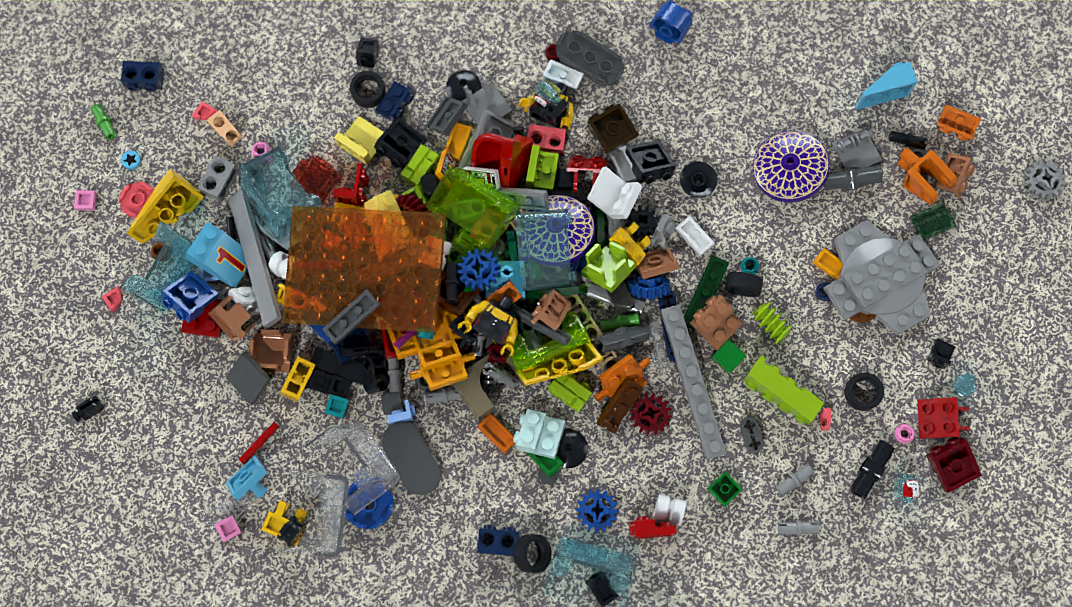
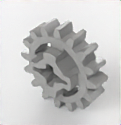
(1044, 180)

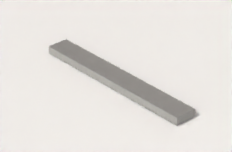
(255, 259)

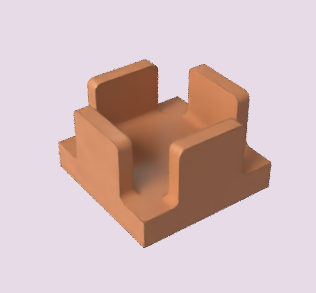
(231, 319)
(272, 350)

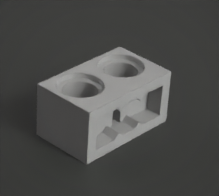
(222, 180)

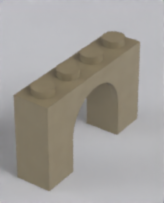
(471, 390)

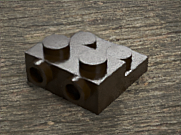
(612, 128)

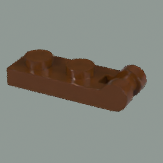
(619, 405)

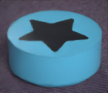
(131, 160)

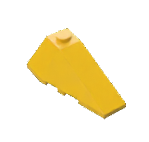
(167, 202)
(571, 362)

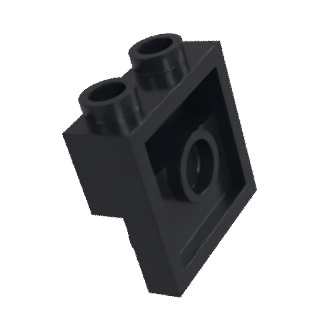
(399, 143)
(650, 162)

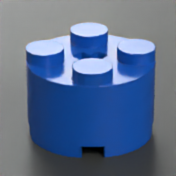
(671, 22)

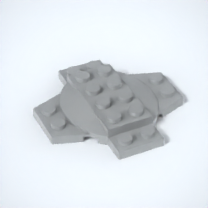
(882, 277)

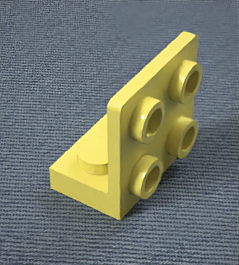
(359, 140)

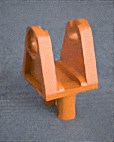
(929, 164)

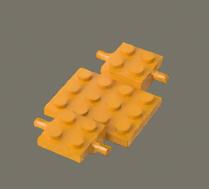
(438, 358)

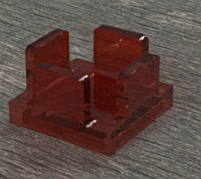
(316, 176)

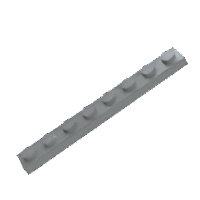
(693, 382)

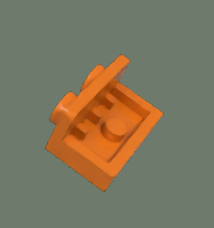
(958, 122)

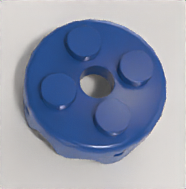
(375, 517)

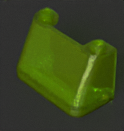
(473, 205)

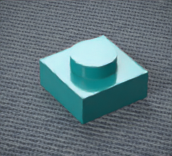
(337, 406)

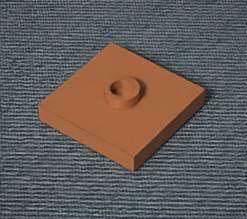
(657, 263)

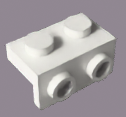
(246, 298)

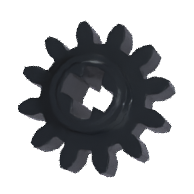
(643, 215)

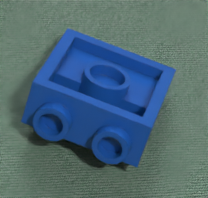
(188, 296)

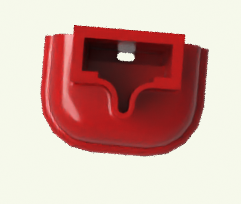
(504, 154)

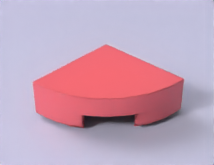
(203, 112)
(113, 298)
(825, 419)

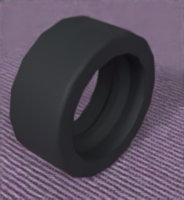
(367, 76)
(743, 284)
(875, 381)
(521, 549)

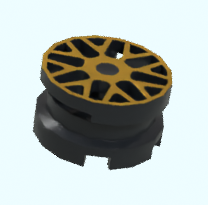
(292, 531)

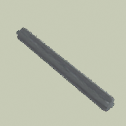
(526, 317)

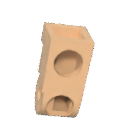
(224, 128)

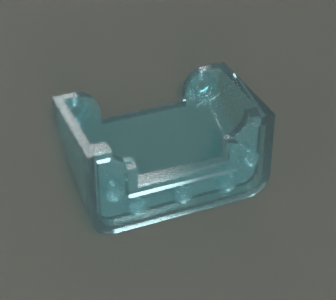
(274, 190)
(544, 249)
(166, 269)

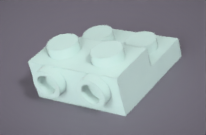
(539, 434)

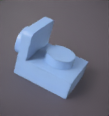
(400, 416)

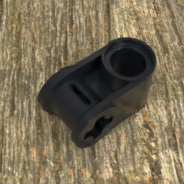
(375, 375)

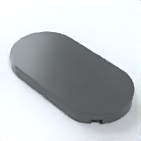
(589, 57)
(411, 458)

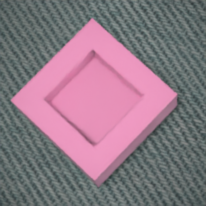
(85, 200)
(227, 528)

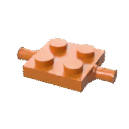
(615, 376)

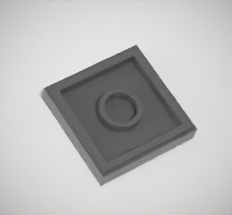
(248, 378)

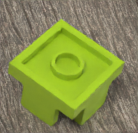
(607, 266)

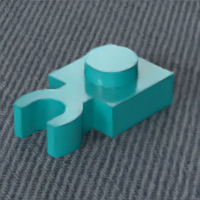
(512, 252)

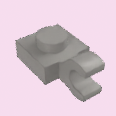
(664, 230)

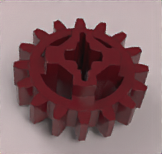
(662, 410)

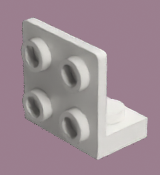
(613, 194)

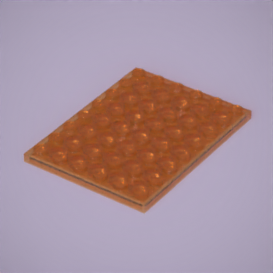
(346, 251)

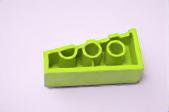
(783, 391)

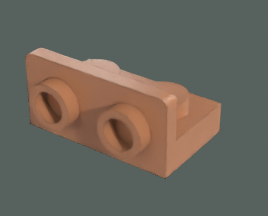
(962, 168)
(552, 309)

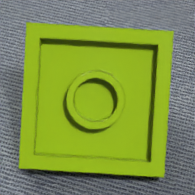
(542, 169)

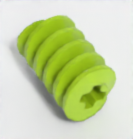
(772, 322)

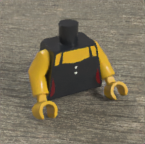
(535, 108)
(494, 321)

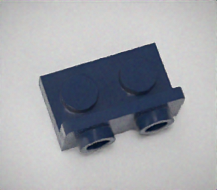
(395, 101)

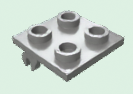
(485, 98)

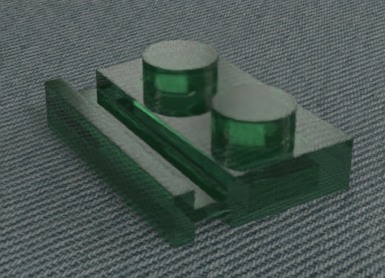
(932, 221)

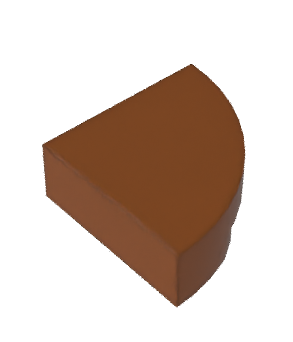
(862, 318)

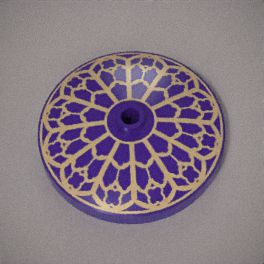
(796, 180)
(581, 231)

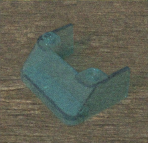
(596, 557)

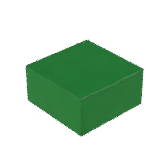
(728, 357)
(724, 489)

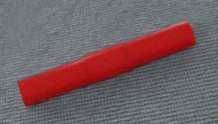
(260, 441)

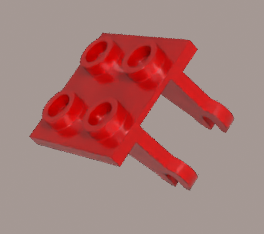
(589, 164)
(940, 418)

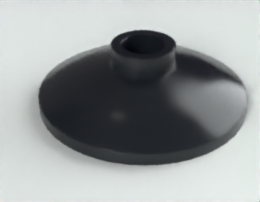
(453, 84)
(699, 171)
(579, 449)

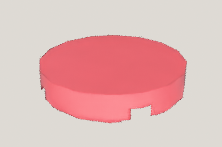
(134, 198)

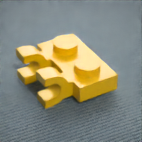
(634, 249)
(275, 521)

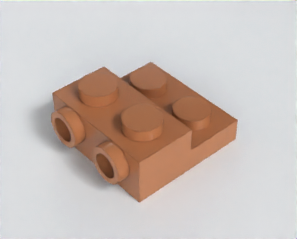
(716, 321)

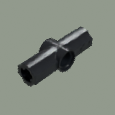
(872, 469)

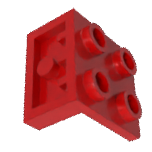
(357, 196)

